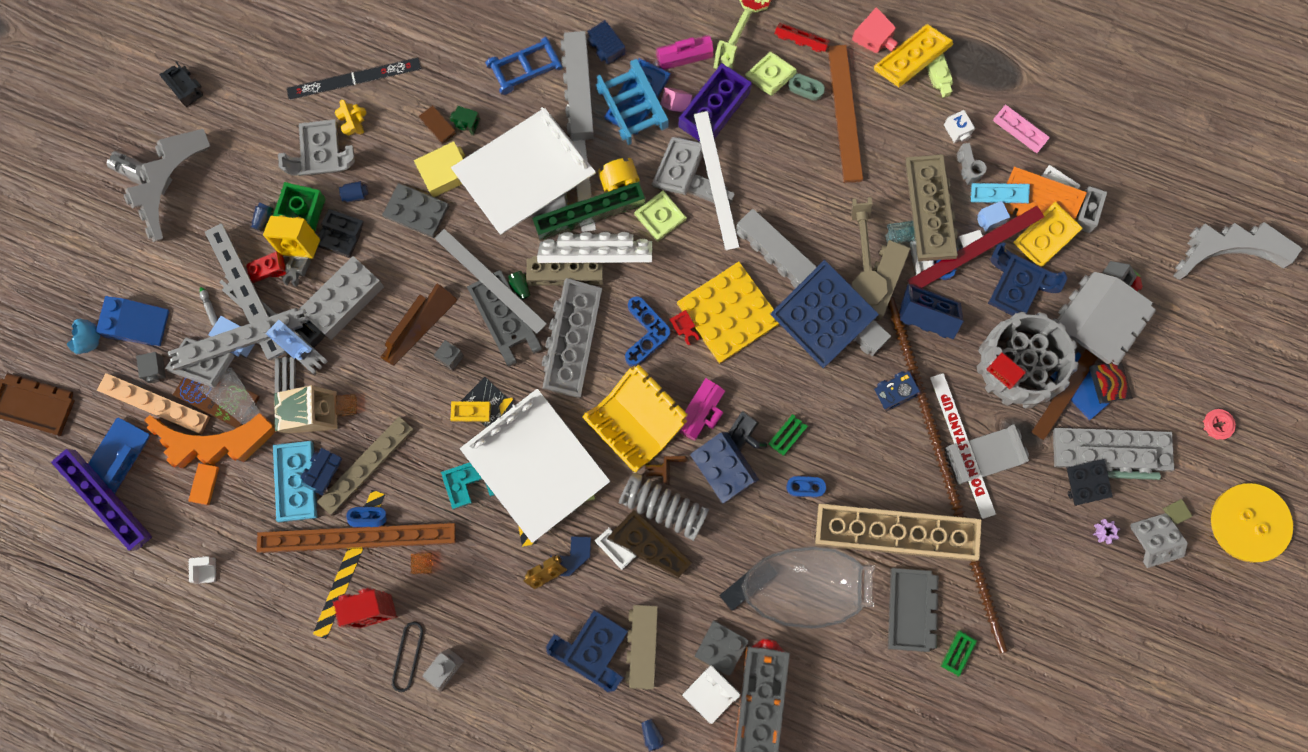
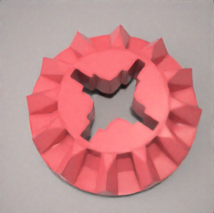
(1221, 416)

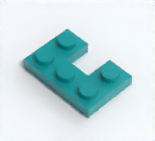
(456, 481)

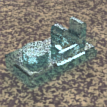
(900, 232)

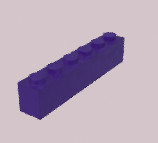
(101, 499)

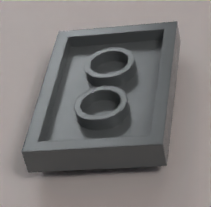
(415, 210)

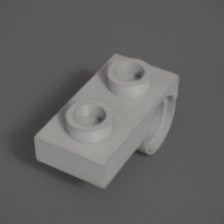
(966, 158)

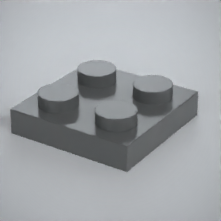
(721, 648)

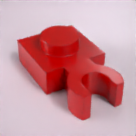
(684, 324)

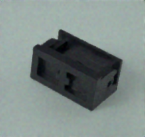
(181, 84)

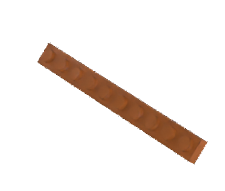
(356, 538)

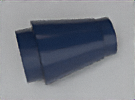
(261, 216)
(652, 736)

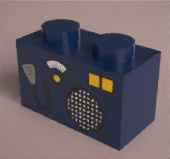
(897, 390)

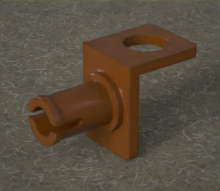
(664, 469)

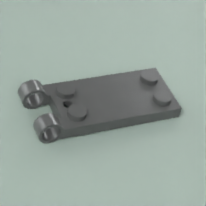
(502, 320)

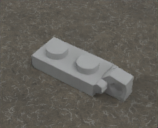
(701, 188)

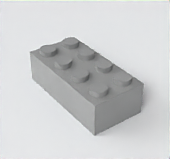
(342, 297)

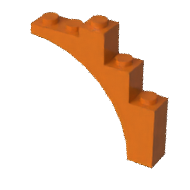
(210, 449)

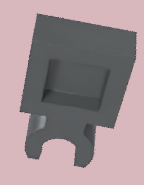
(296, 267)

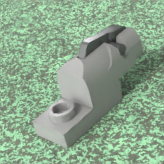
(130, 168)

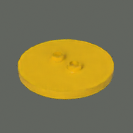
(1252, 523)

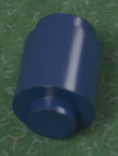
(353, 191)

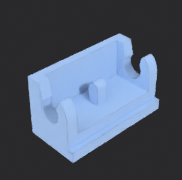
(288, 340)

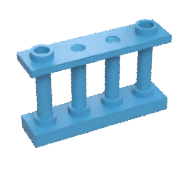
(643, 87)

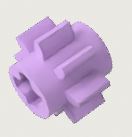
(1111, 530)

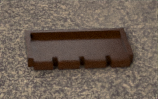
(34, 404)

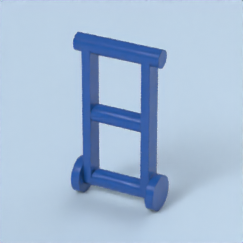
(507, 87)

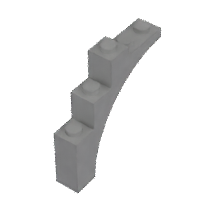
(147, 195)
(1259, 241)

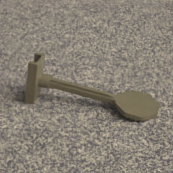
(868, 283)

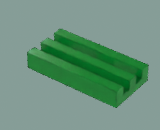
(798, 422)
(959, 634)

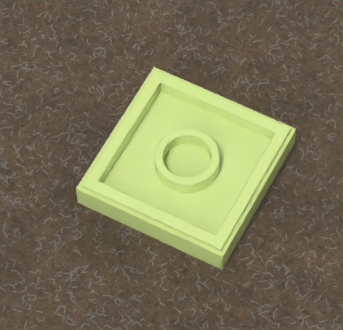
(771, 73)
(660, 216)

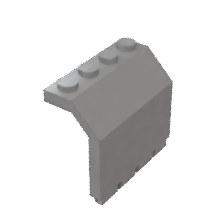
(1105, 316)

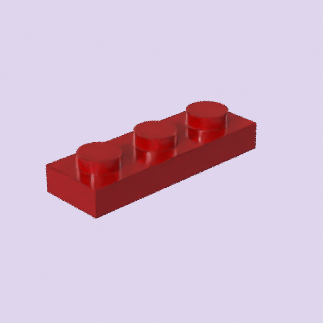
(801, 37)

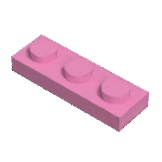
(1021, 129)

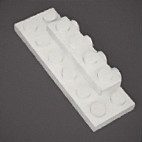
(594, 248)

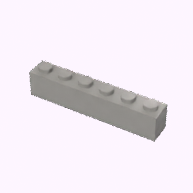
(578, 86)

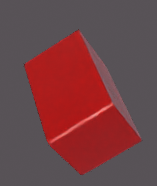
(1005, 370)

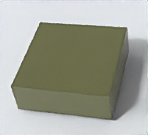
(1177, 511)

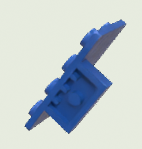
(118, 452)

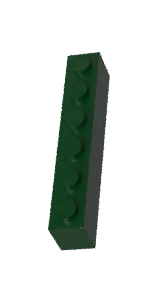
(589, 211)

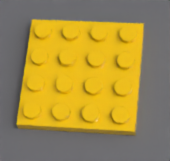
(729, 312)

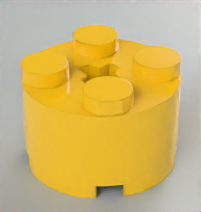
(618, 174)

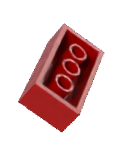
(364, 609)

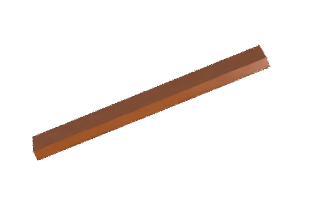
(845, 114)

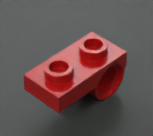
(267, 266)

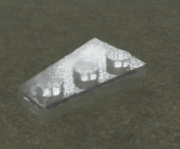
(232, 397)

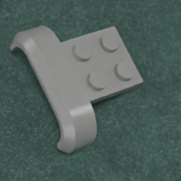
(318, 151)

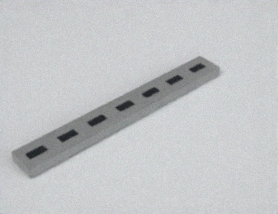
(241, 283)

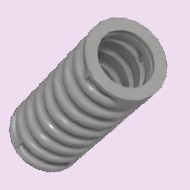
(692, 528)

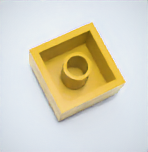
(291, 236)

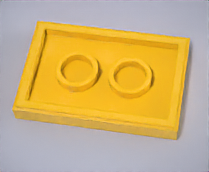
(1047, 235)

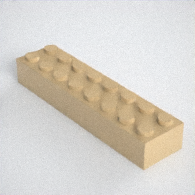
(898, 532)

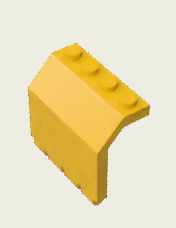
(637, 418)

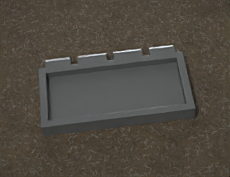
(911, 610)

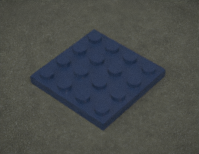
(824, 314)

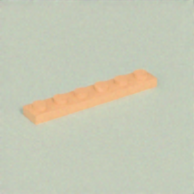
(153, 403)

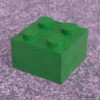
(300, 202)

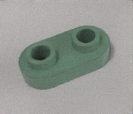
(806, 86)

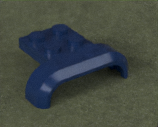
(1020, 281)
(591, 651)

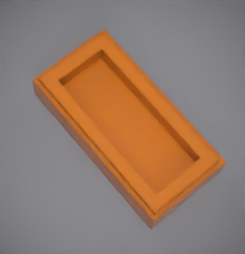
(203, 484)

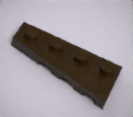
(648, 544)

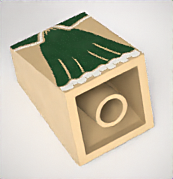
(305, 410)

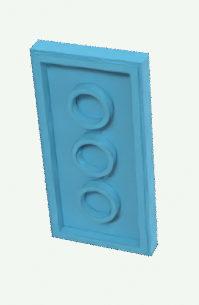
(291, 498)

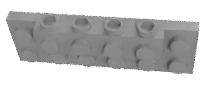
(571, 338)
(1120, 448)

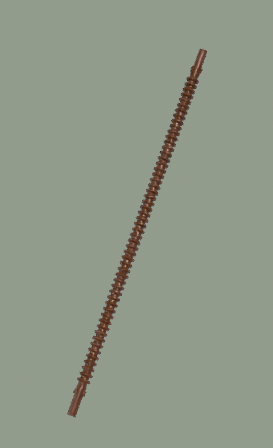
(996, 629)

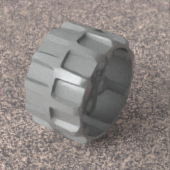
(1047, 334)

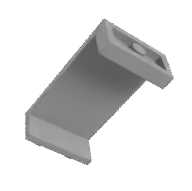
(992, 453)

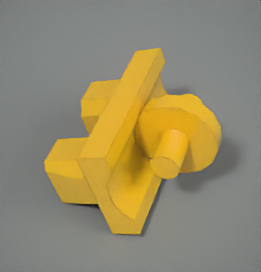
(353, 116)

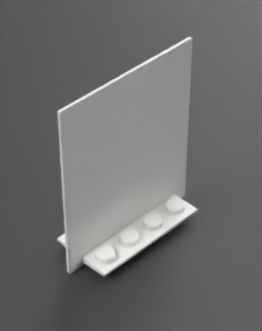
(523, 171)
(534, 465)

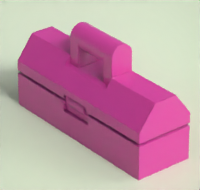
(685, 52)
(702, 403)

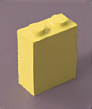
(437, 170)

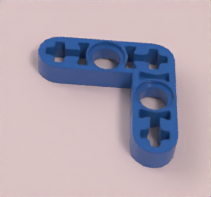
(652, 335)

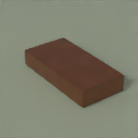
(437, 124)

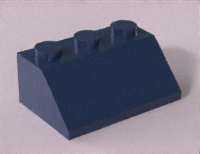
(931, 312)

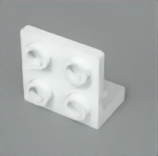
(710, 694)

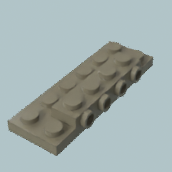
(931, 208)

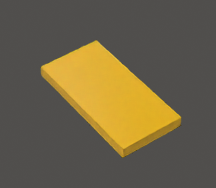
(913, 55)

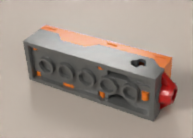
(762, 698)

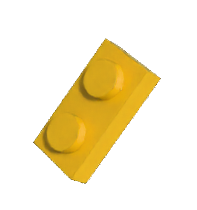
(470, 411)

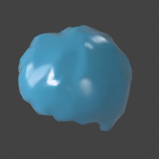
(84, 337)

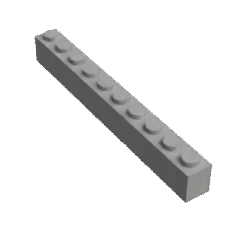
(796, 267)

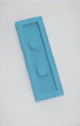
(1000, 192)

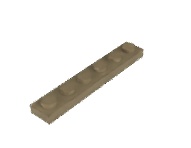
(365, 466)

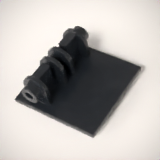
(1089, 482)

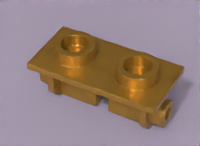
(538, 576)

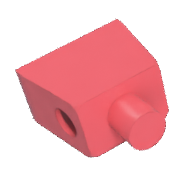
(875, 33)

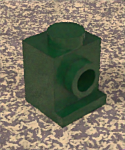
(465, 119)

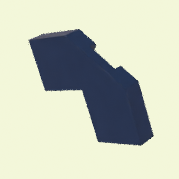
(579, 554)

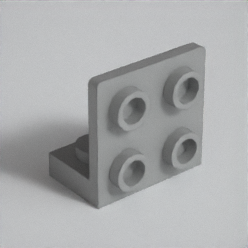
(1160, 540)

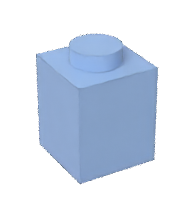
(993, 216)

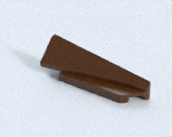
(417, 322)

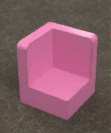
(675, 99)

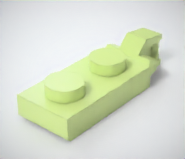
(940, 75)

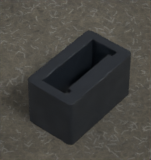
(310, 333)

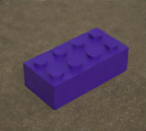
(719, 97)

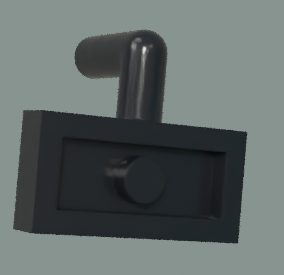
(742, 431)

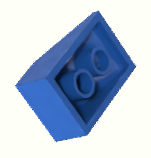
(132, 321)

